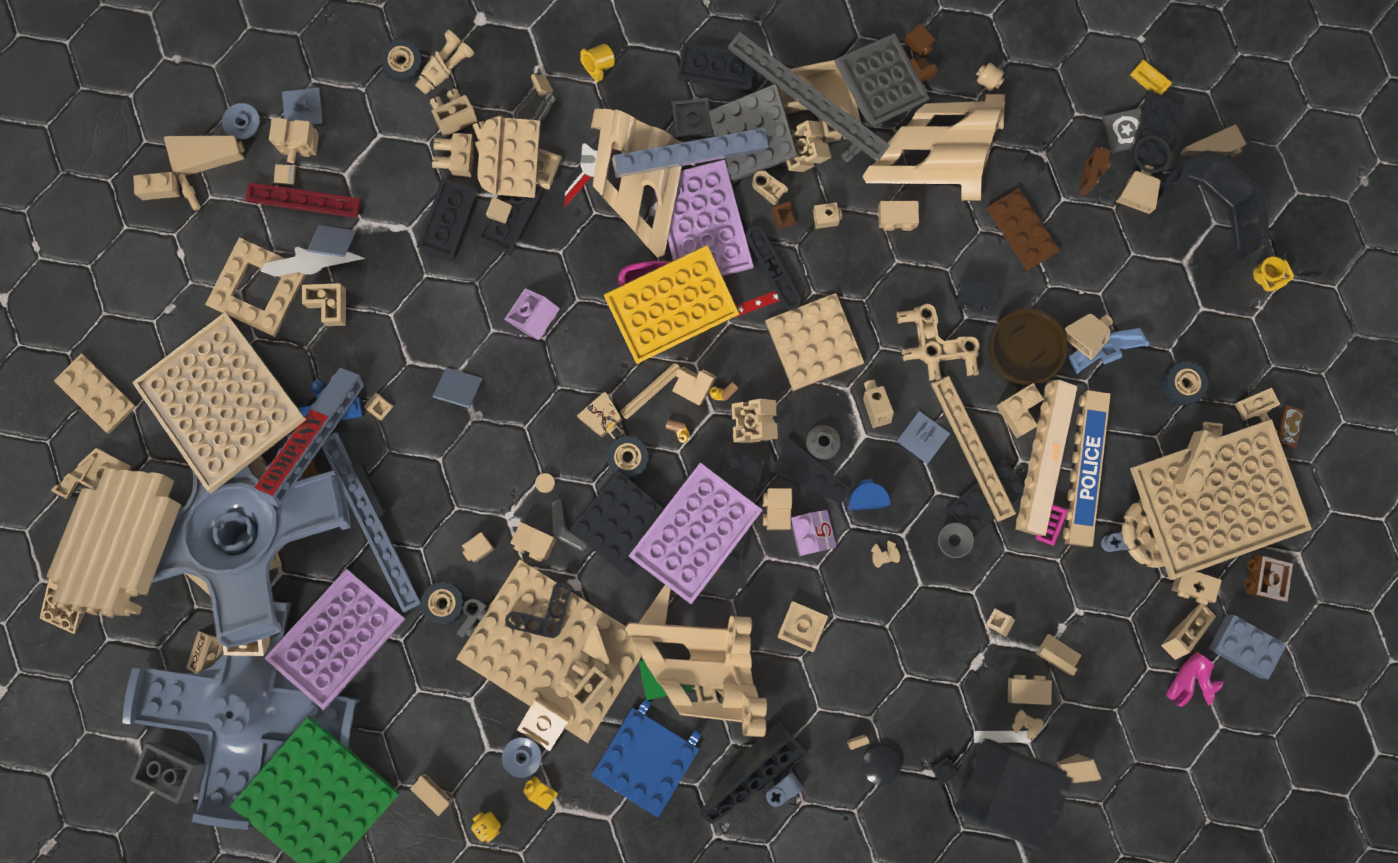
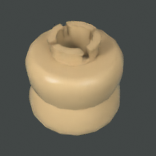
(990, 76)

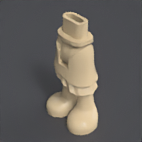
(436, 70)

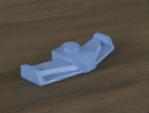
(1111, 350)

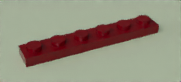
(303, 200)

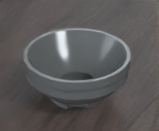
(818, 451)
(966, 540)

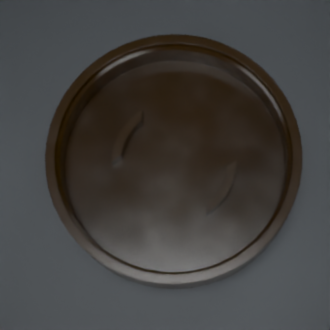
(1027, 347)

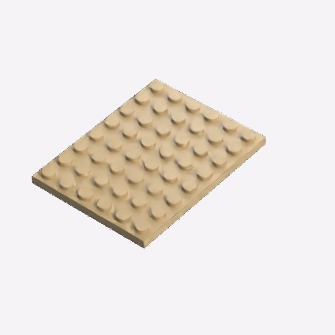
(218, 402)
(1241, 507)
(536, 664)

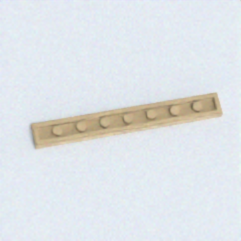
(973, 449)

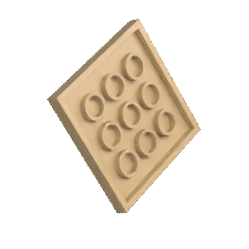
(814, 342)

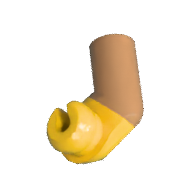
(723, 394)
(680, 429)

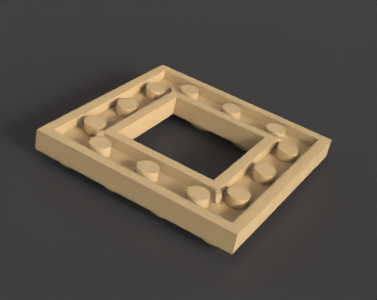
(230, 278)

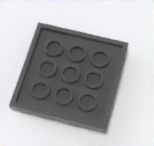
(881, 80)
(754, 112)

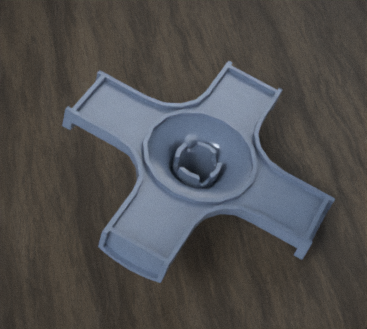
(233, 539)
(237, 715)

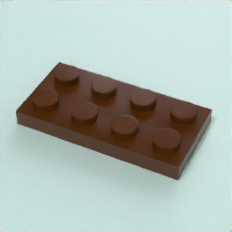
(1022, 229)

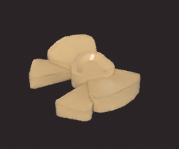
(891, 556)
(1034, 725)

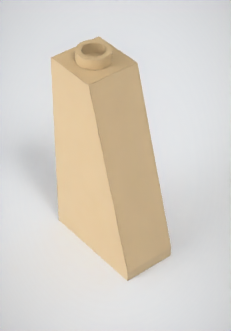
(201, 153)

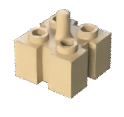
(294, 137)
(809, 146)
(754, 421)

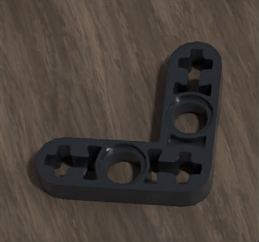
(543, 622)

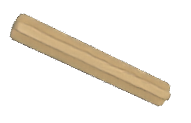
(650, 391)

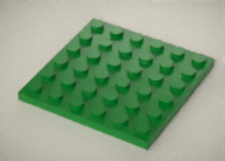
(314, 797)

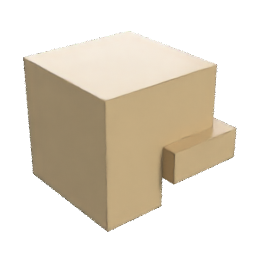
(693, 385)

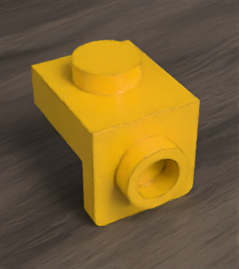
(539, 792)

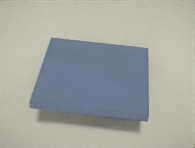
(303, 105)
(331, 241)
(457, 387)
(923, 437)

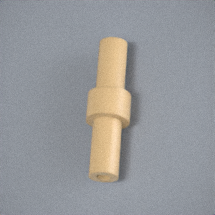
(188, 192)

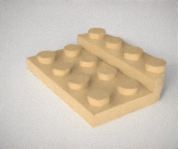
(509, 156)

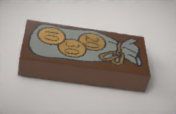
(1290, 426)

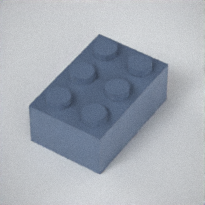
(1247, 646)

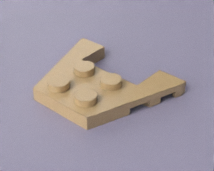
(89, 472)

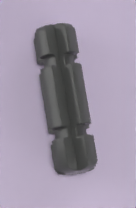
(544, 108)
(848, 154)

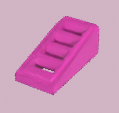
(1060, 519)

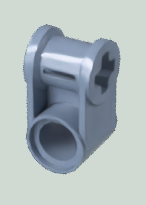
(1119, 542)
(787, 787)

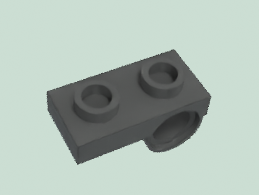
(468, 626)

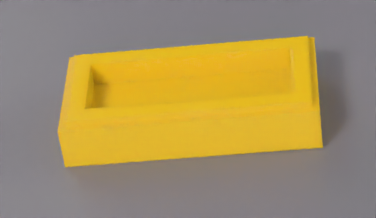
(1150, 78)

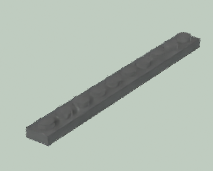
(808, 97)

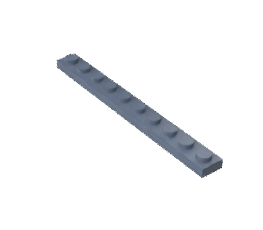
(371, 524)

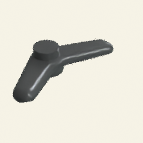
(560, 529)

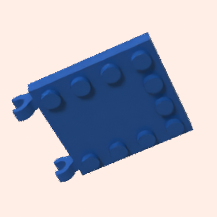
(646, 760)

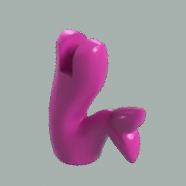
(1184, 683)

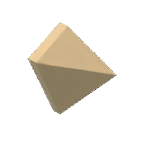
(595, 646)

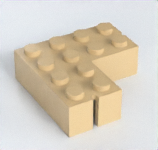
(829, 82)

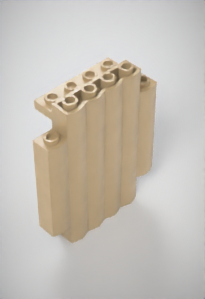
(113, 543)

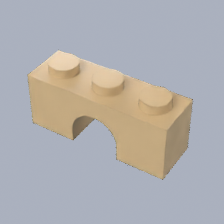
(1193, 474)

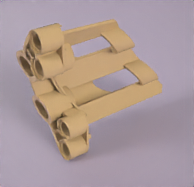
(628, 135)
(956, 152)
(716, 660)

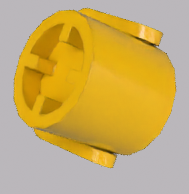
(597, 60)
(1271, 271)

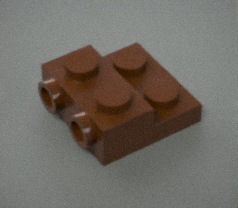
(1094, 167)
(1268, 578)

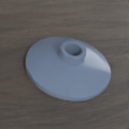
(236, 115)
(511, 759)

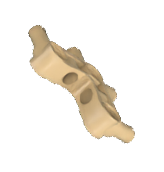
(944, 350)

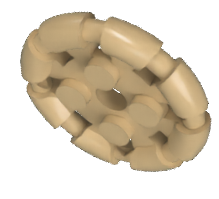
(1140, 531)

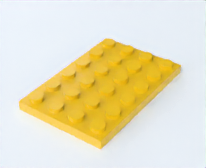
(671, 304)

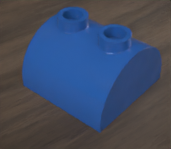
(868, 496)

